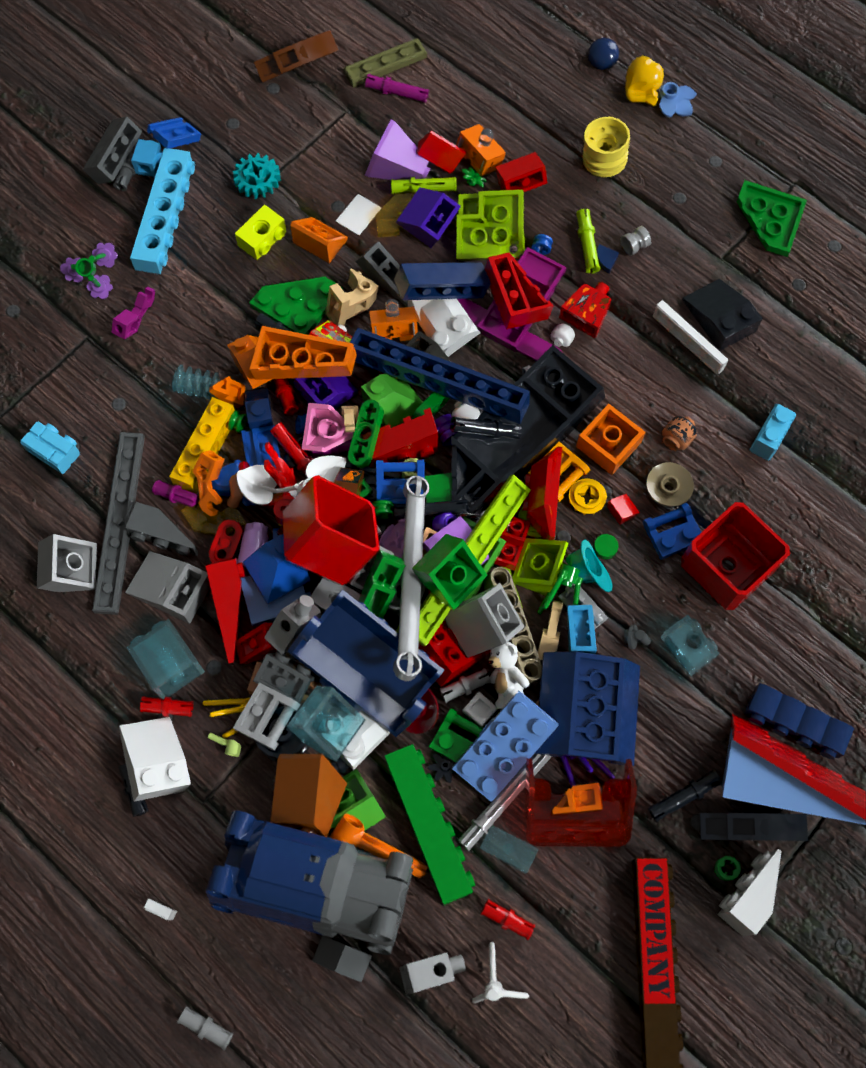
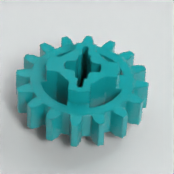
(249, 182)

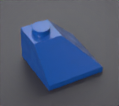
(272, 572)

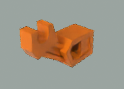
(212, 462)

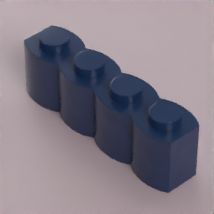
(800, 721)

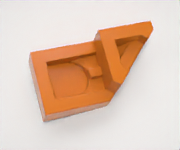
(229, 391)
(580, 799)

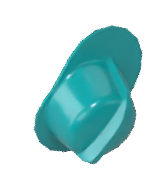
(590, 566)

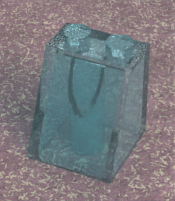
(165, 659)

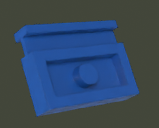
(174, 132)
(254, 445)

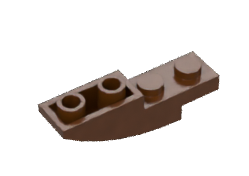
(296, 56)

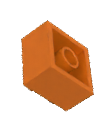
(610, 439)

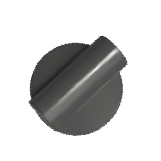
(633, 636)

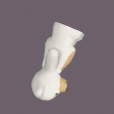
(506, 676)

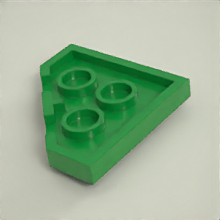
(771, 215)
(295, 303)

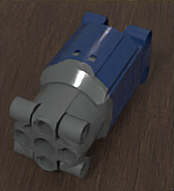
(310, 882)

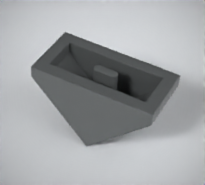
(341, 959)

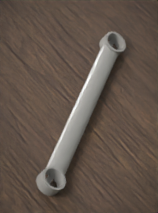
(411, 584)

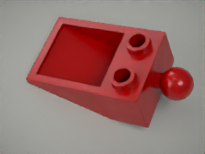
(445, 652)

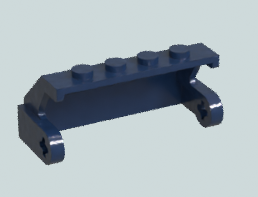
(357, 657)

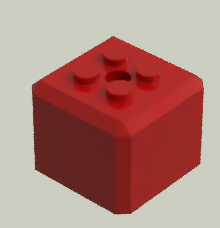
(330, 531)
(744, 541)

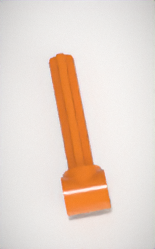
(352, 831)

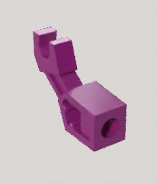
(128, 321)

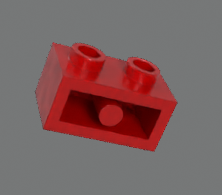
(522, 173)

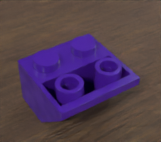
(428, 215)
(325, 390)

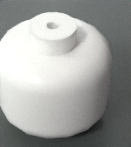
(562, 335)

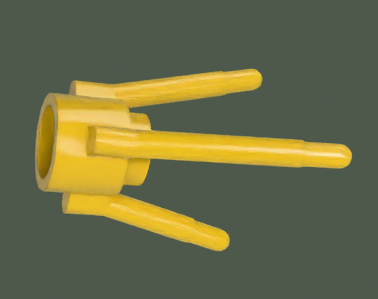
(242, 702)

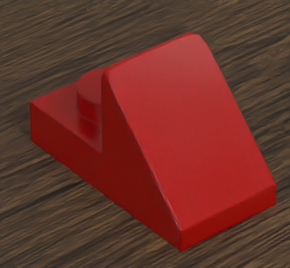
(254, 645)

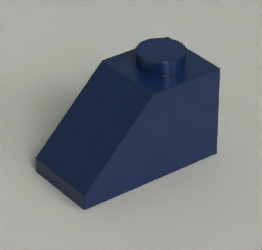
(258, 408)

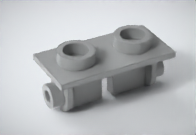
(584, 599)

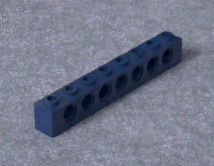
(441, 376)

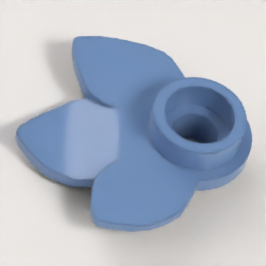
(676, 99)

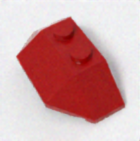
(543, 497)

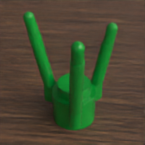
(567, 576)

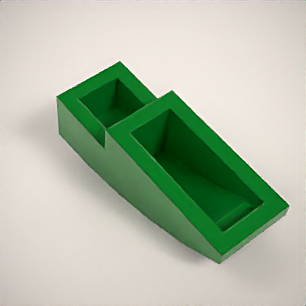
(381, 583)

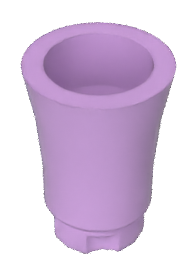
(253, 538)

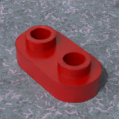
(226, 542)

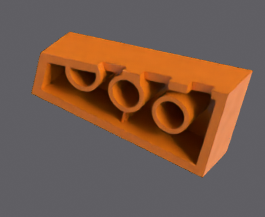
(299, 355)

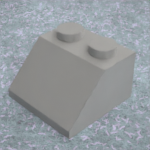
(66, 564)

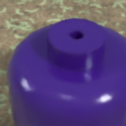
(442, 520)

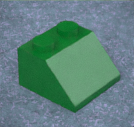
(450, 570)

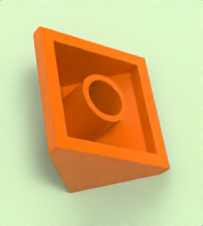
(317, 238)

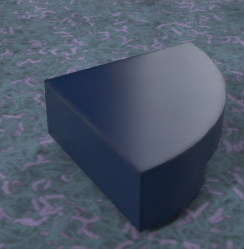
(606, 257)

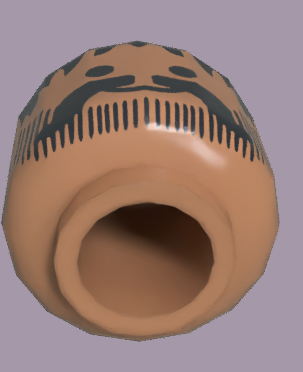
(679, 433)

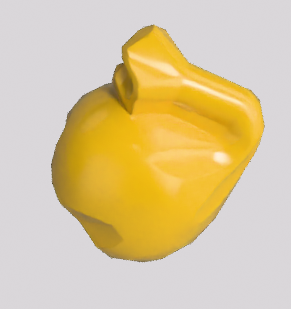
(643, 81)

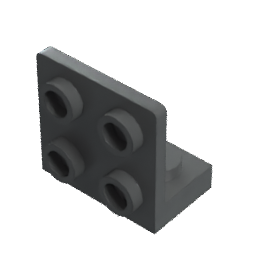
(285, 675)

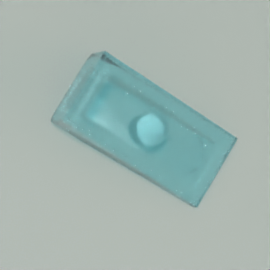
(509, 849)

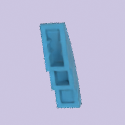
(581, 629)

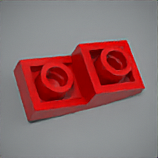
(515, 536)

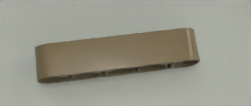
(530, 658)

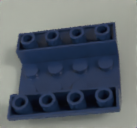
(593, 703)

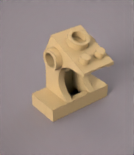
(346, 305)

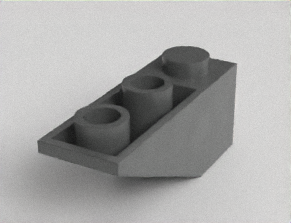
(153, 526)

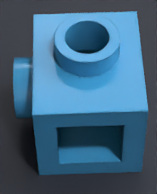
(147, 157)

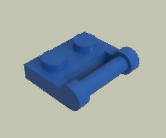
(392, 488)
(676, 538)

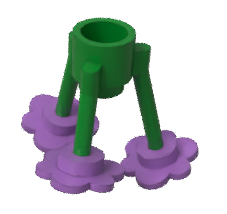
(84, 267)

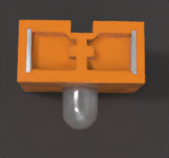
(481, 149)
(394, 321)

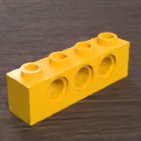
(207, 436)

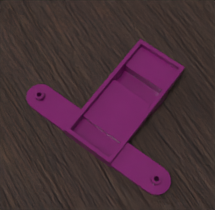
(541, 272)

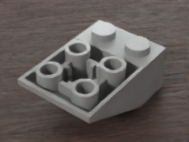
(170, 586)

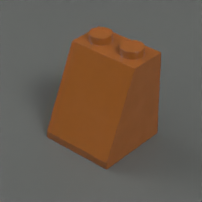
(306, 793)

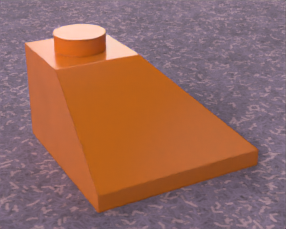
(242, 354)

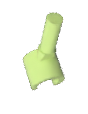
(232, 747)

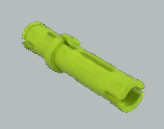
(412, 184)
(586, 233)

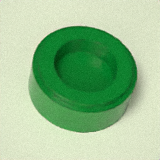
(605, 546)

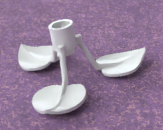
(259, 486)

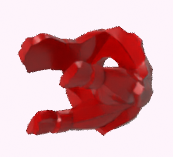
(281, 474)

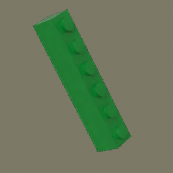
(429, 825)

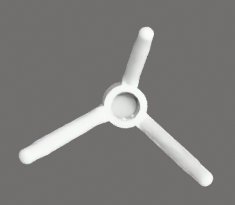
(494, 988)

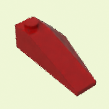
(226, 592)

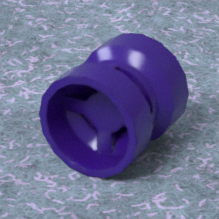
(443, 427)

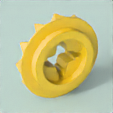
(596, 491)

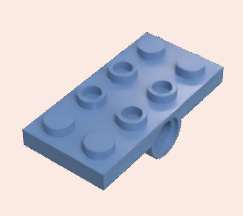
(505, 745)

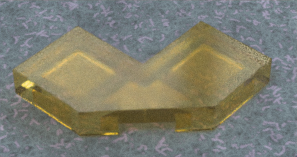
(389, 213)
(205, 524)

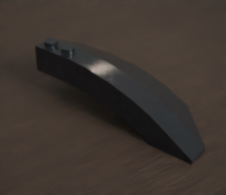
(558, 403)

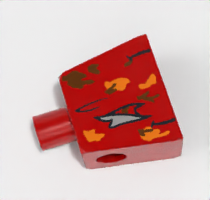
(587, 308)

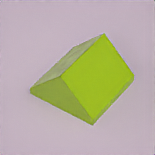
(539, 564)

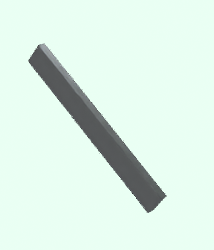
(116, 537)

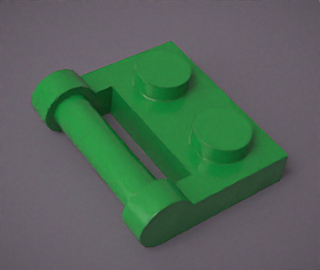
(450, 743)

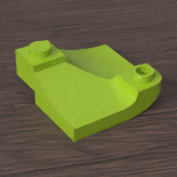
(490, 224)

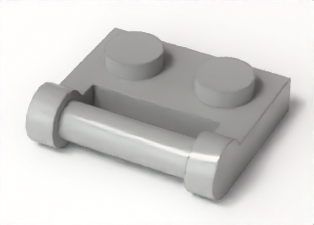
(259, 712)

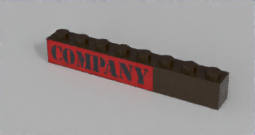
(656, 963)

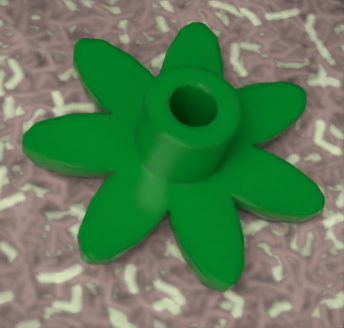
(473, 178)

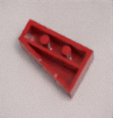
(407, 440)

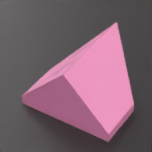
(323, 428)

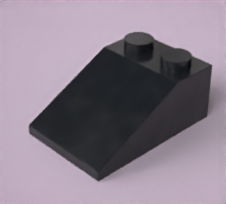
(723, 313)

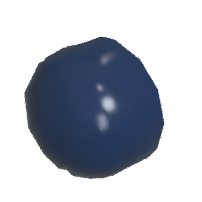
(603, 53)

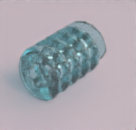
(195, 383)

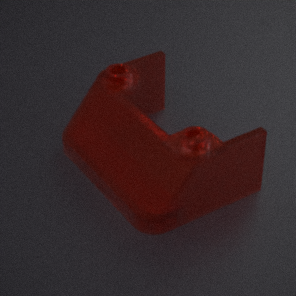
(587, 829)

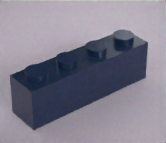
(441, 281)

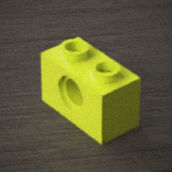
(263, 221)

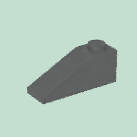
(381, 269)

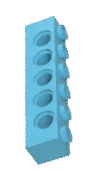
(168, 195)

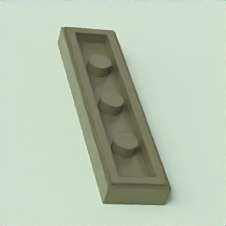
(385, 62)

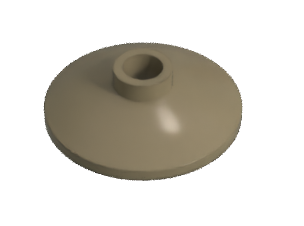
(672, 475)

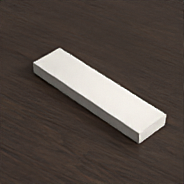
(690, 337)

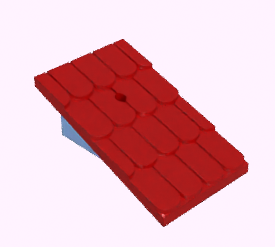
(782, 777)

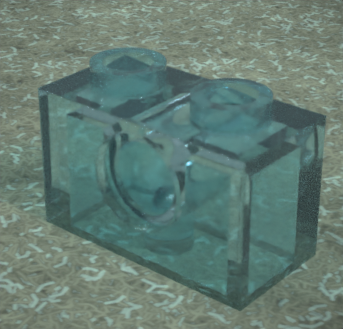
(691, 659)

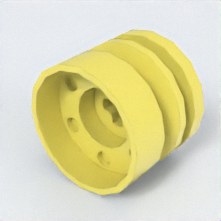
(606, 146)

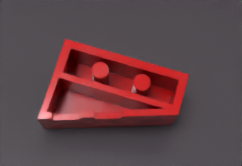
(514, 293)

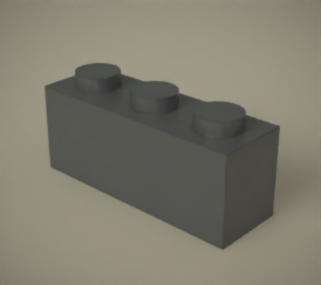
(112, 150)

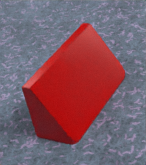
(440, 151)

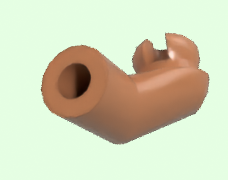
(236, 495)

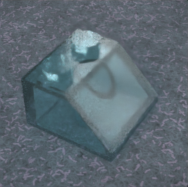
(326, 722)

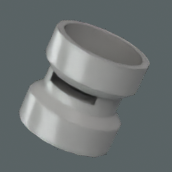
(634, 241)

